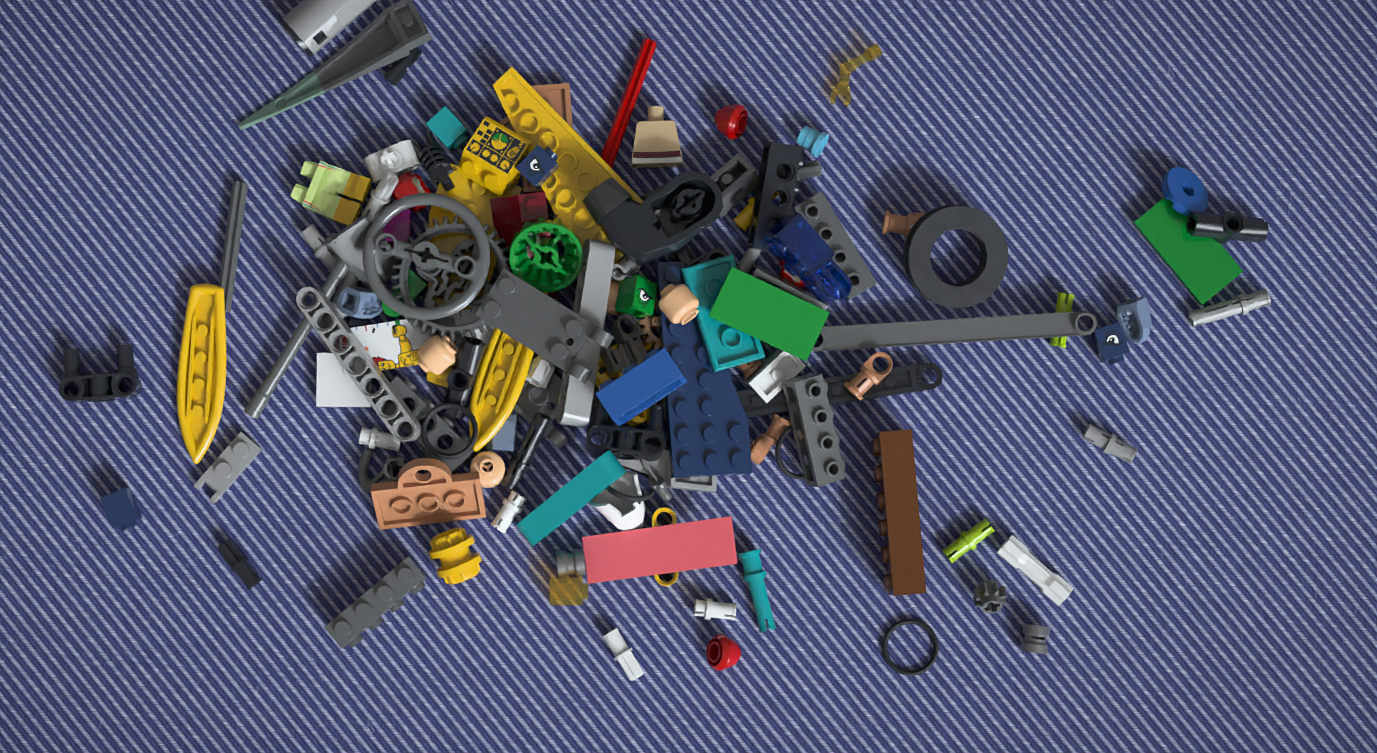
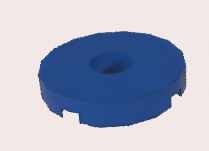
(1184, 191)

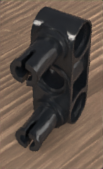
(99, 386)
(624, 441)

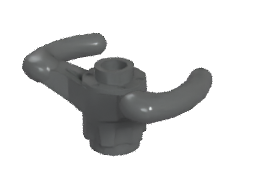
(387, 469)

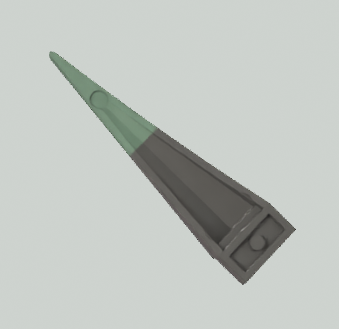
(377, 45)

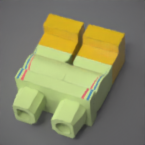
(324, 190)

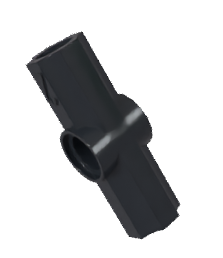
(1227, 227)
(467, 363)

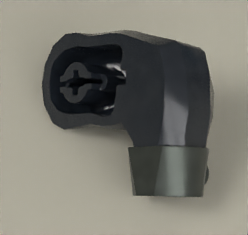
(659, 222)

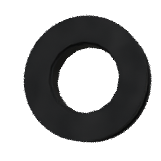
(992, 259)

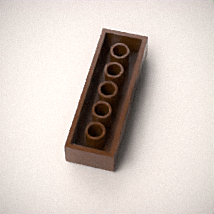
(899, 512)

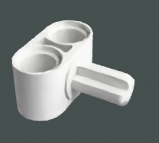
(396, 159)

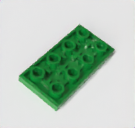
(1196, 261)
(768, 313)

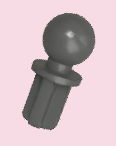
(808, 170)

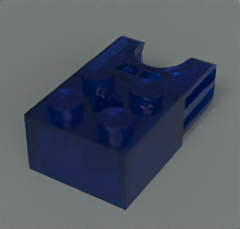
(808, 258)

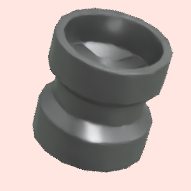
(570, 563)
(1035, 639)

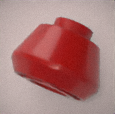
(731, 120)
(722, 652)

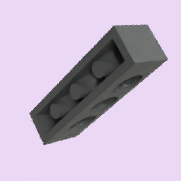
(441, 429)

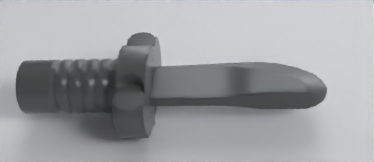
(656, 482)

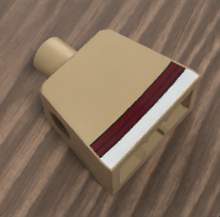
(656, 142)

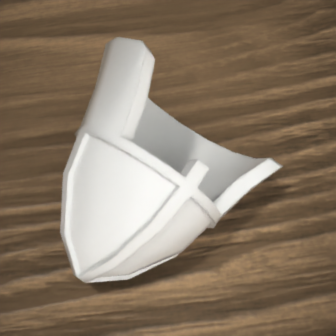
(622, 513)

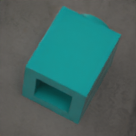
(448, 129)

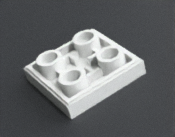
(334, 387)

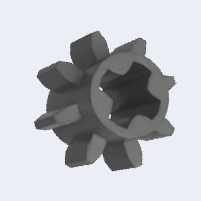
(990, 596)

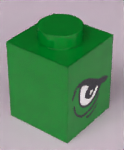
(636, 296)

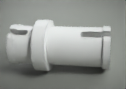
(379, 439)
(508, 511)
(714, 609)

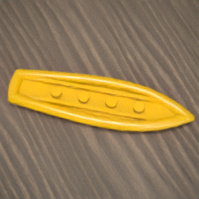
(202, 368)
(498, 384)

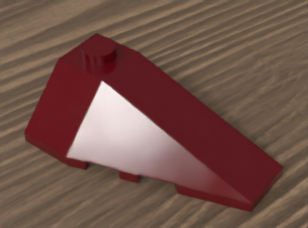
(513, 211)

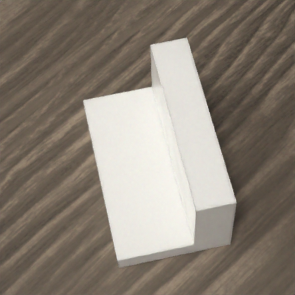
(769, 375)

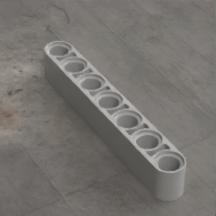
(591, 304)
(348, 356)

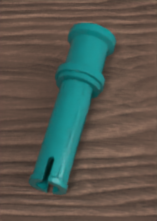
(755, 577)

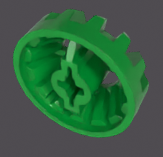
(546, 271)

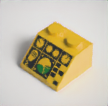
(493, 157)

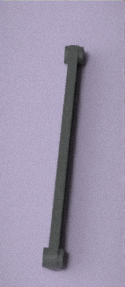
(954, 331)

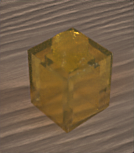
(568, 591)

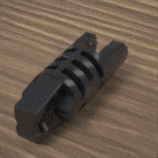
(434, 161)

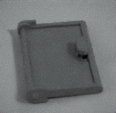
(349, 248)

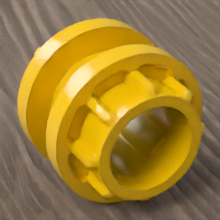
(455, 555)

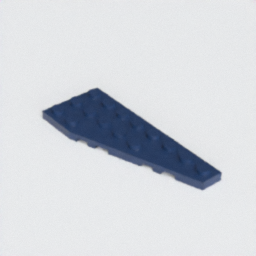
(705, 414)

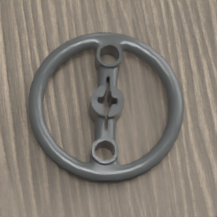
(376, 235)

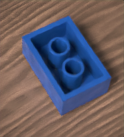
(640, 386)

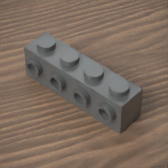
(826, 223)
(814, 429)
(376, 602)

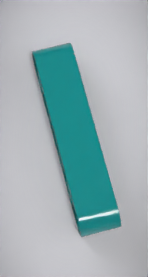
(571, 498)

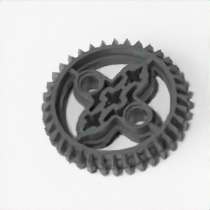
(446, 288)

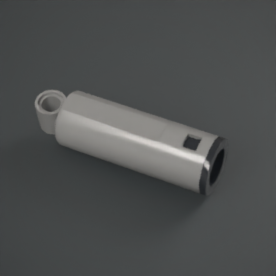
(319, 21)

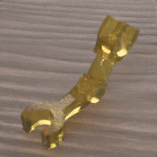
(845, 71)

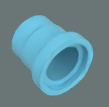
(812, 140)

